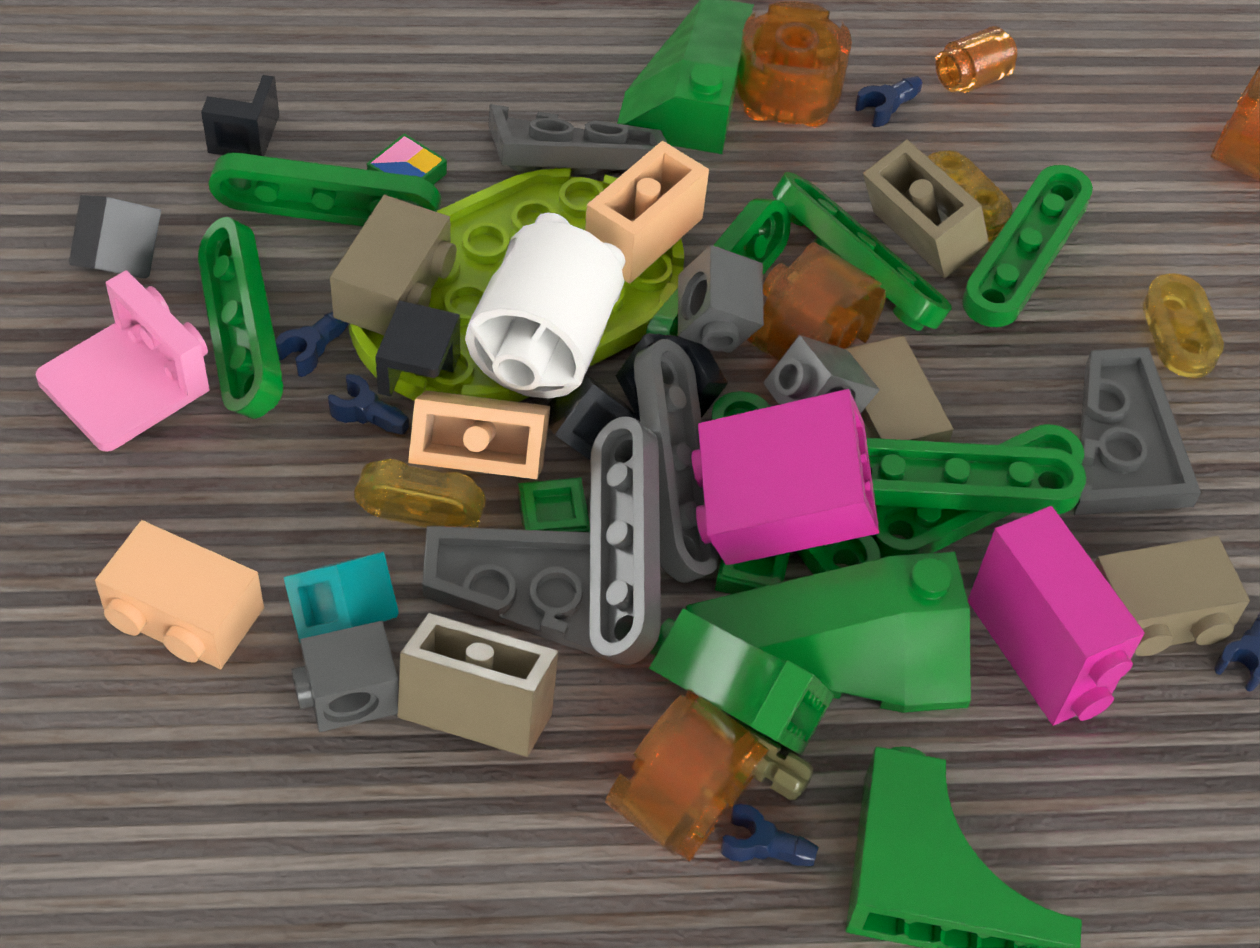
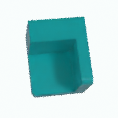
(341, 595)

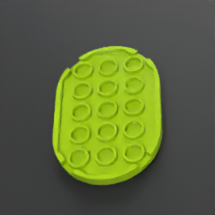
(482, 231)

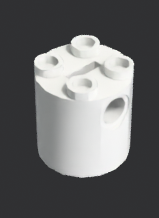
(546, 308)

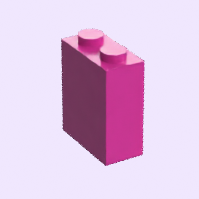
(785, 478)
(1054, 616)

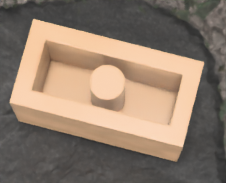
(649, 207)
(479, 434)
(179, 595)

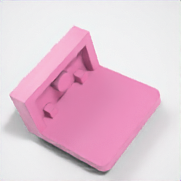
(129, 371)

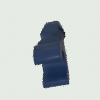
(887, 98)
(309, 341)
(367, 407)
(1246, 652)
(765, 840)

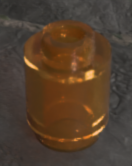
(976, 60)

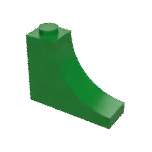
(742, 679)
(921, 877)

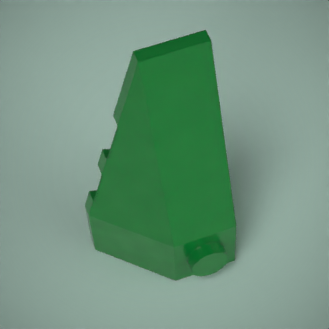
(692, 79)
(865, 629)

